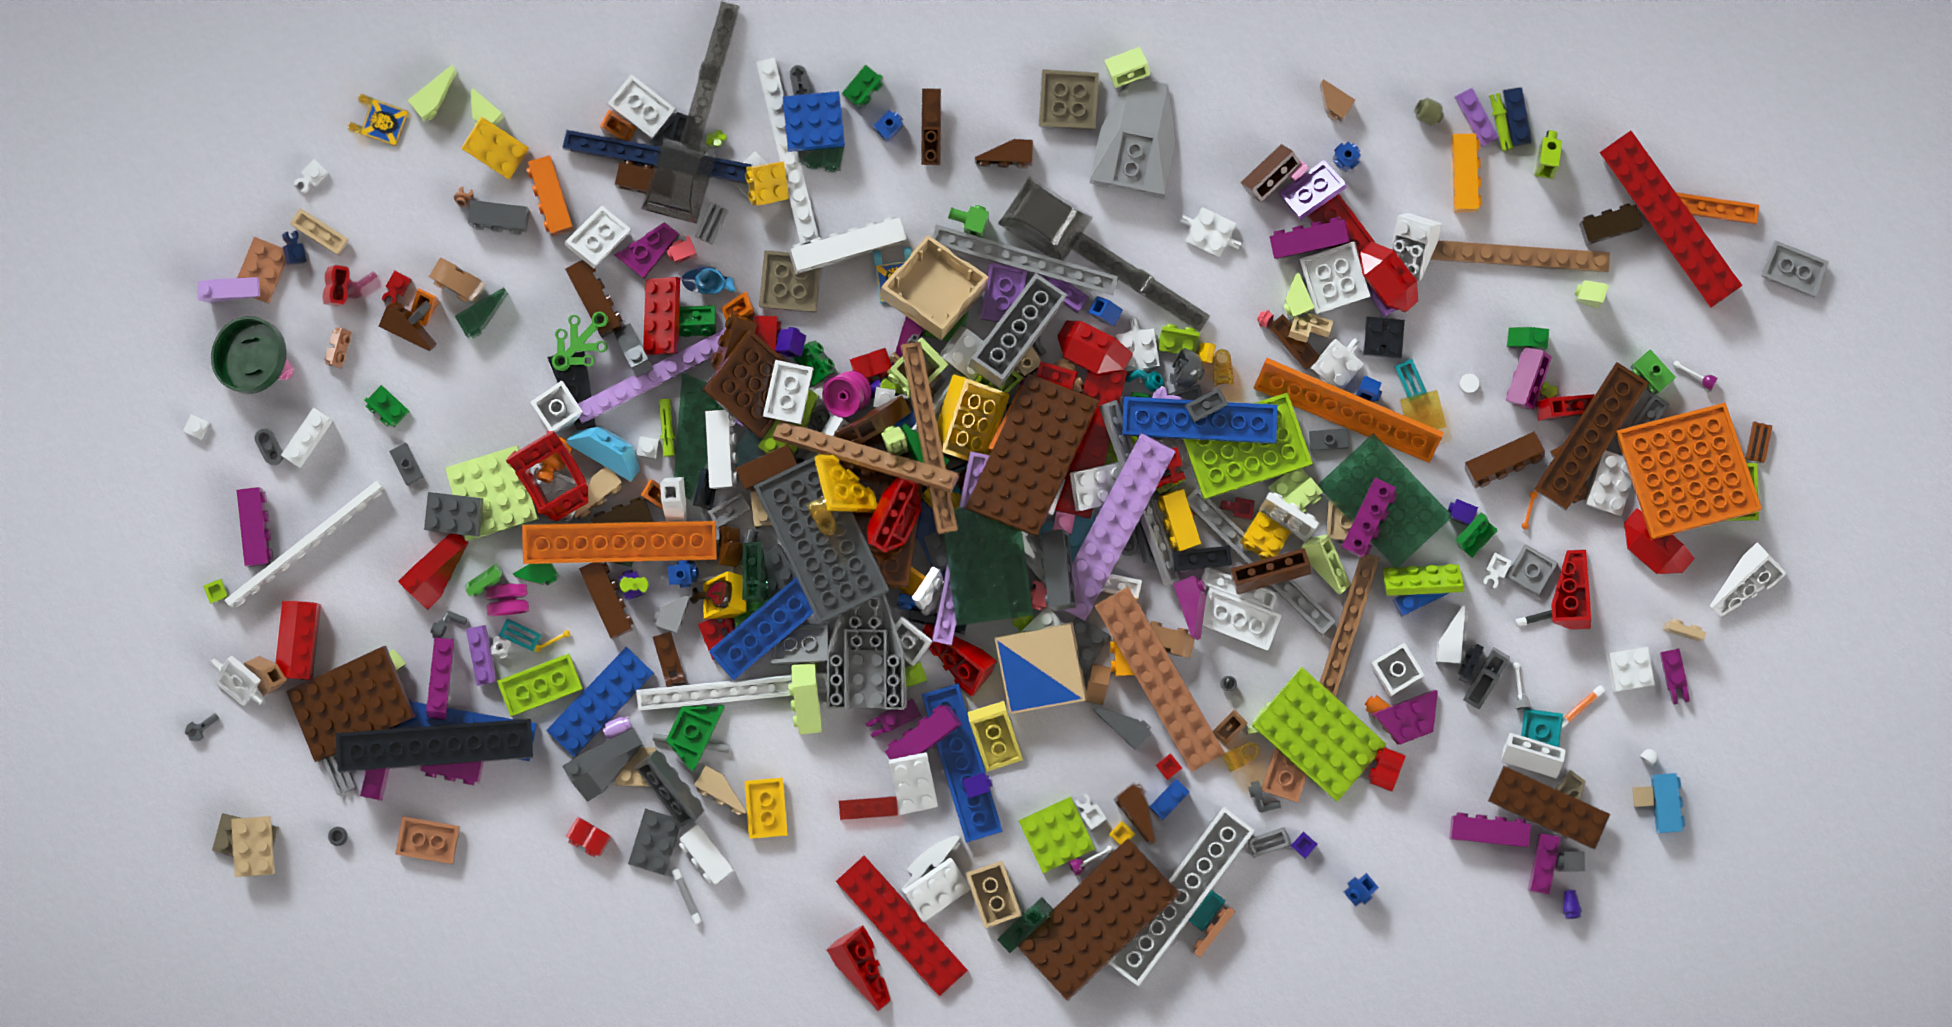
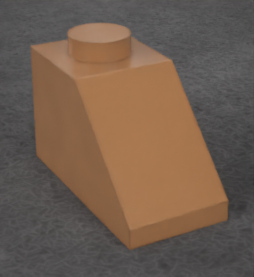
(1335, 101)

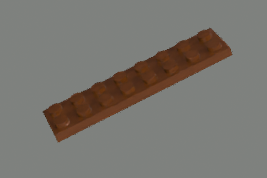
(1591, 436)

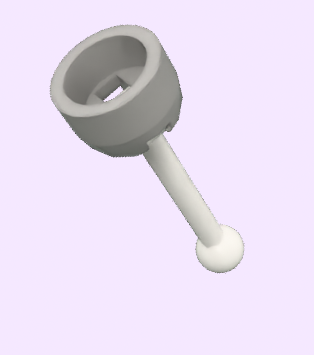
(1521, 700)

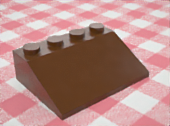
(1135, 807)

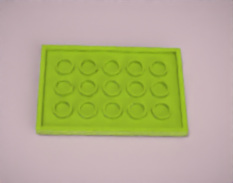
(1234, 465)
(1318, 734)

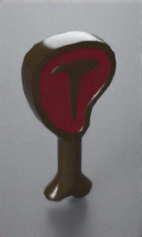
(719, 593)

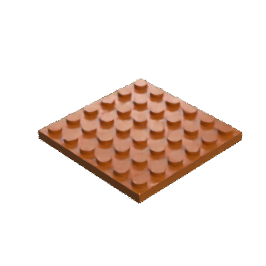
(1688, 471)

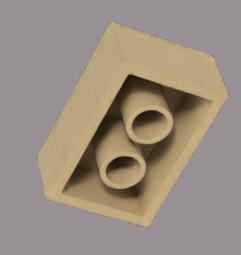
(993, 894)

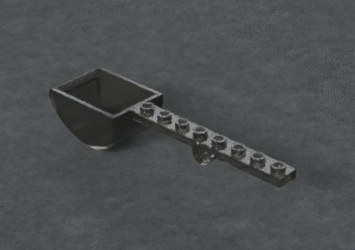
(683, 166)
(1058, 228)

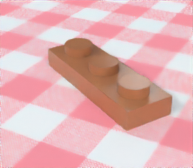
(1212, 931)

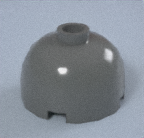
(1188, 368)

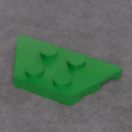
(692, 732)

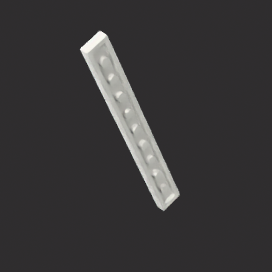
(795, 180)
(298, 550)
(720, 692)

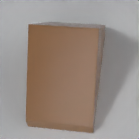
(1098, 684)
(1230, 727)

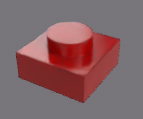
(1168, 766)

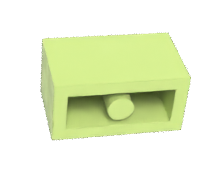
(1127, 67)

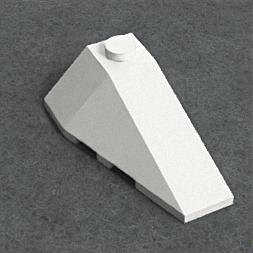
(1751, 574)

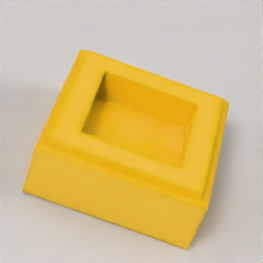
(1206, 352)
(1121, 833)

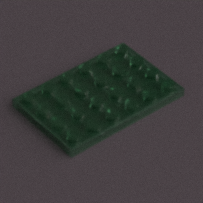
(1412, 516)
(986, 570)

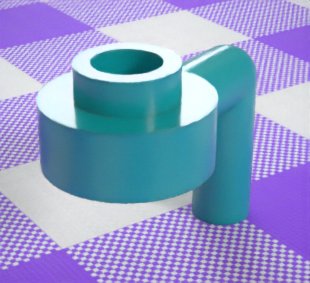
(1152, 380)

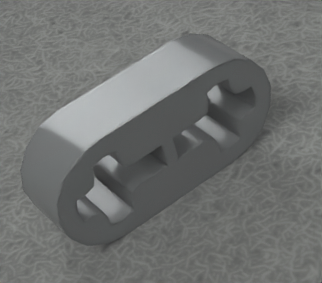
(804, 80)

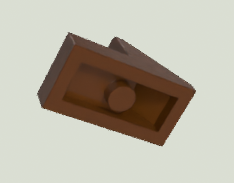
(729, 546)

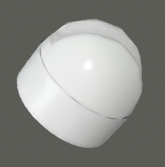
(1649, 756)

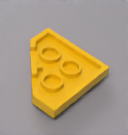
(842, 487)

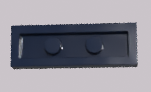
(1517, 116)

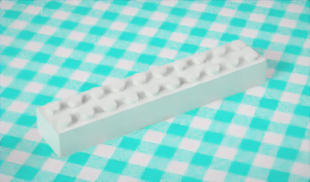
(1193, 880)

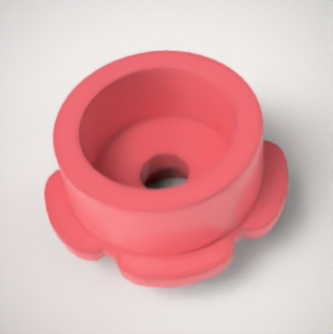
(1265, 318)

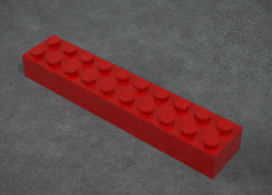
(1671, 219)

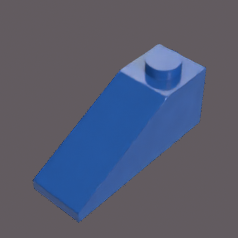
(1408, 603)

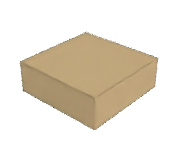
(1643, 796)

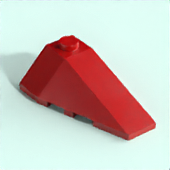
(431, 573)
(1572, 591)
(965, 661)
(856, 960)

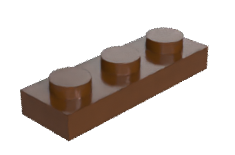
(1300, 350)

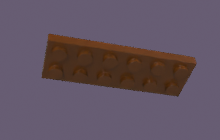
(1549, 807)

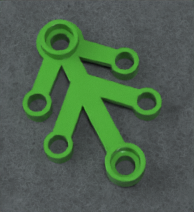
(578, 343)

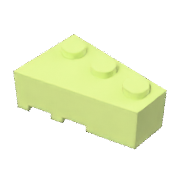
(805, 699)

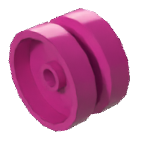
(846, 393)
(506, 596)

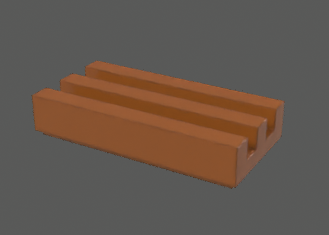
(1762, 426)

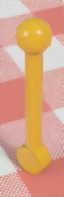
(566, 634)

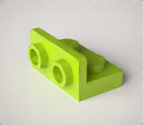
(1174, 339)

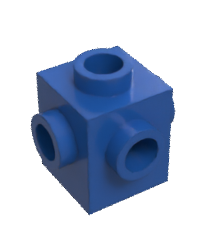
(1344, 162)
(683, 573)
(1360, 889)

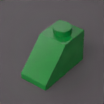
(1528, 337)
(538, 573)

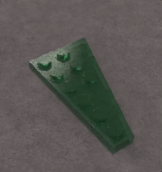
(691, 432)

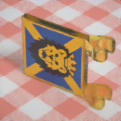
(382, 121)

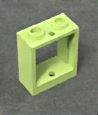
(930, 354)

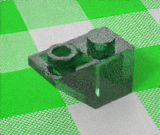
(826, 158)

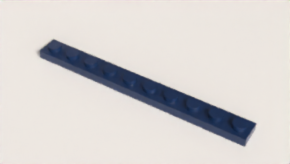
(642, 154)

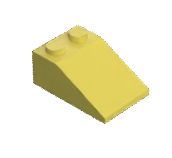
(995, 736)

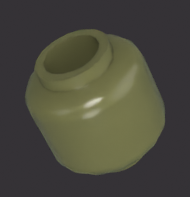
(1428, 111)

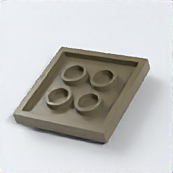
(1068, 99)
(784, 288)

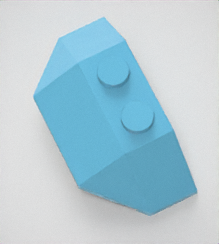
(607, 450)

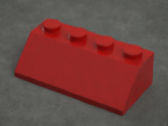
(298, 639)

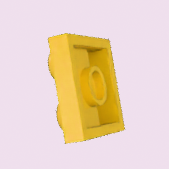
(767, 183)
(1265, 536)

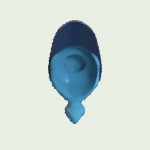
(707, 280)

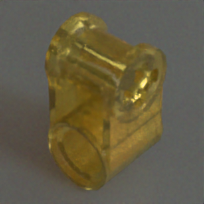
(1222, 369)
(821, 515)
(1237, 757)

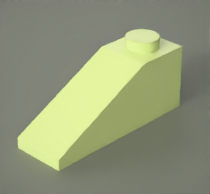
(431, 97)
(894, 440)
(1326, 562)

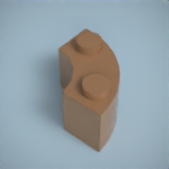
(455, 279)
(1175, 642)

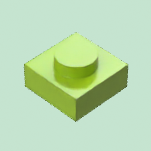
(215, 591)

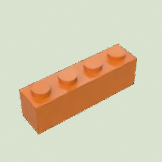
(550, 196)

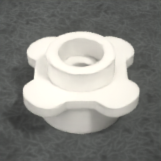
(498, 642)

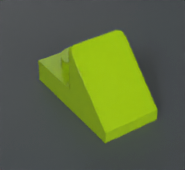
(914, 675)

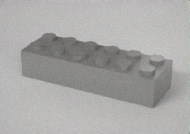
(1017, 330)

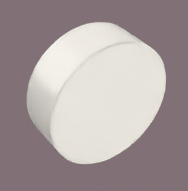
(1469, 383)

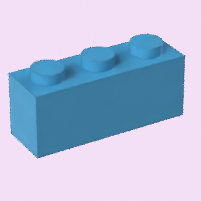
(1667, 803)

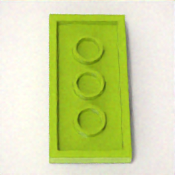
(1423, 579)
(540, 685)

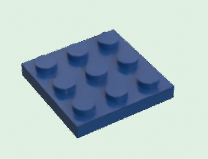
(813, 121)

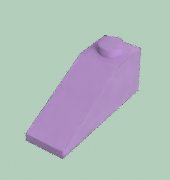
(228, 289)

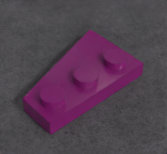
(647, 251)

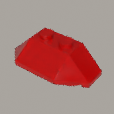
(1389, 277)
(1092, 348)
(894, 515)
(1660, 555)

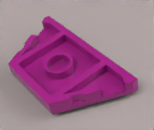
(1409, 718)

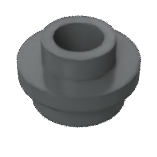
(331, 836)

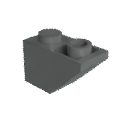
(1571, 862)

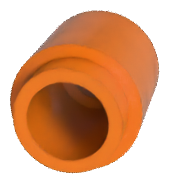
(1375, 704)

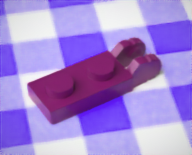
(1674, 674)
(895, 718)

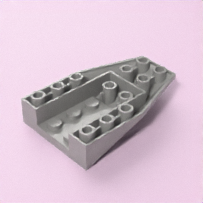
(1137, 140)
(866, 660)

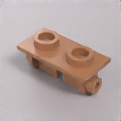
(341, 339)

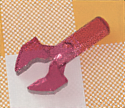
(361, 283)

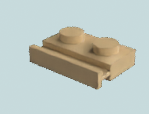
(1676, 627)

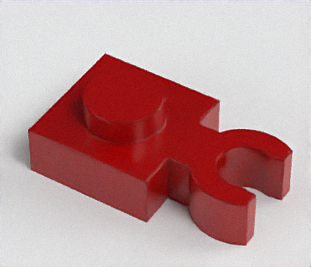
(397, 284)

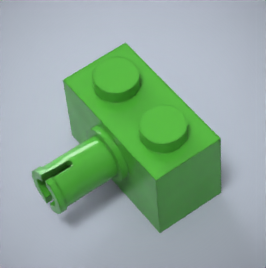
(974, 220)
(1653, 371)

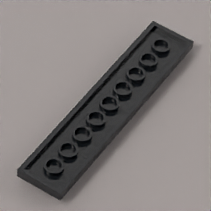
(434, 745)

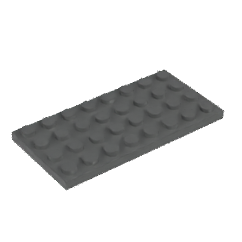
(832, 569)

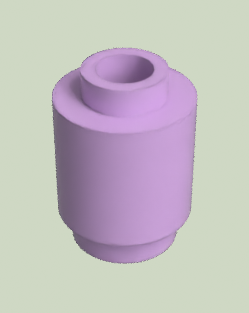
(617, 727)

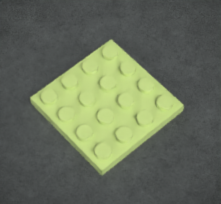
(505, 497)

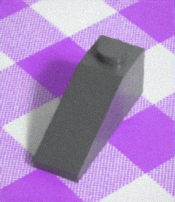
(633, 350)
(1128, 728)

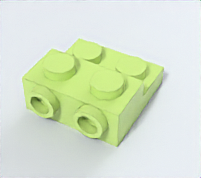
(1297, 488)

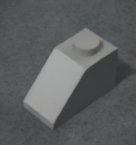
(672, 615)

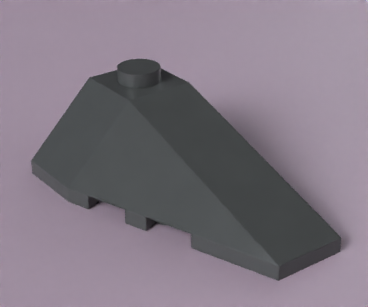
(598, 766)

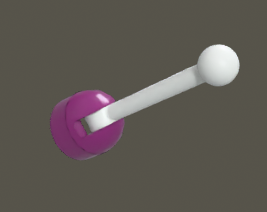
(1707, 381)
(1078, 865)

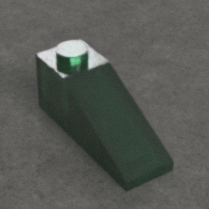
(478, 316)
(754, 574)
(1025, 925)

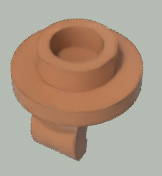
(463, 199)

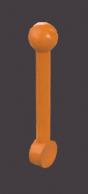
(1533, 495)

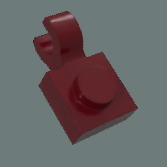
(1241, 507)

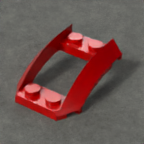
(537, 452)

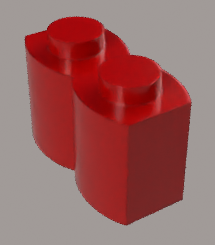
(336, 280)
(872, 364)
(1387, 769)
(588, 836)

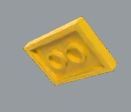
(495, 148)
(766, 808)

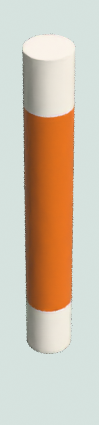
(1582, 705)

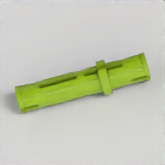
(1501, 122)
(666, 427)

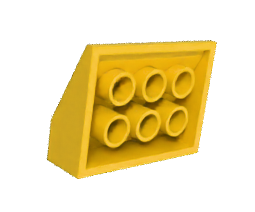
(970, 417)

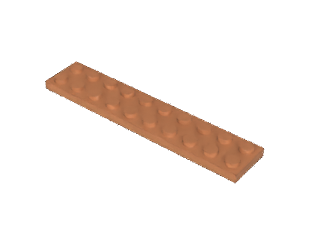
(1159, 679)

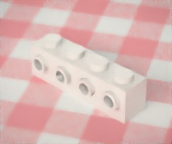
(721, 449)

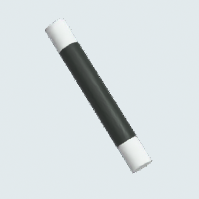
(1534, 618)

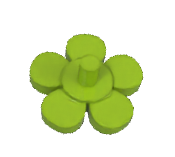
(715, 138)
(1022, 622)

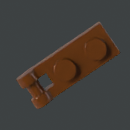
(668, 659)

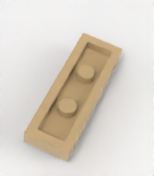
(319, 231)

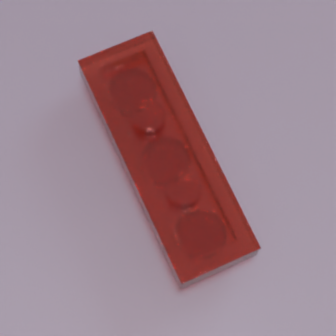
(868, 808)

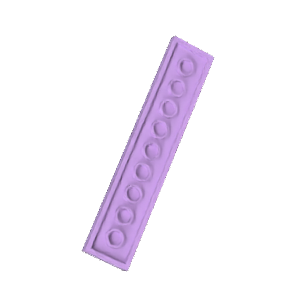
(1117, 521)

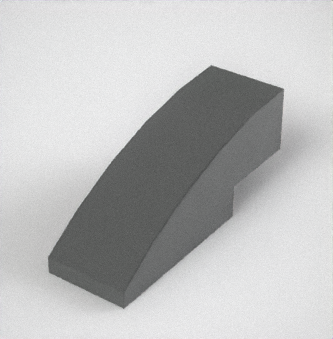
(1486, 678)

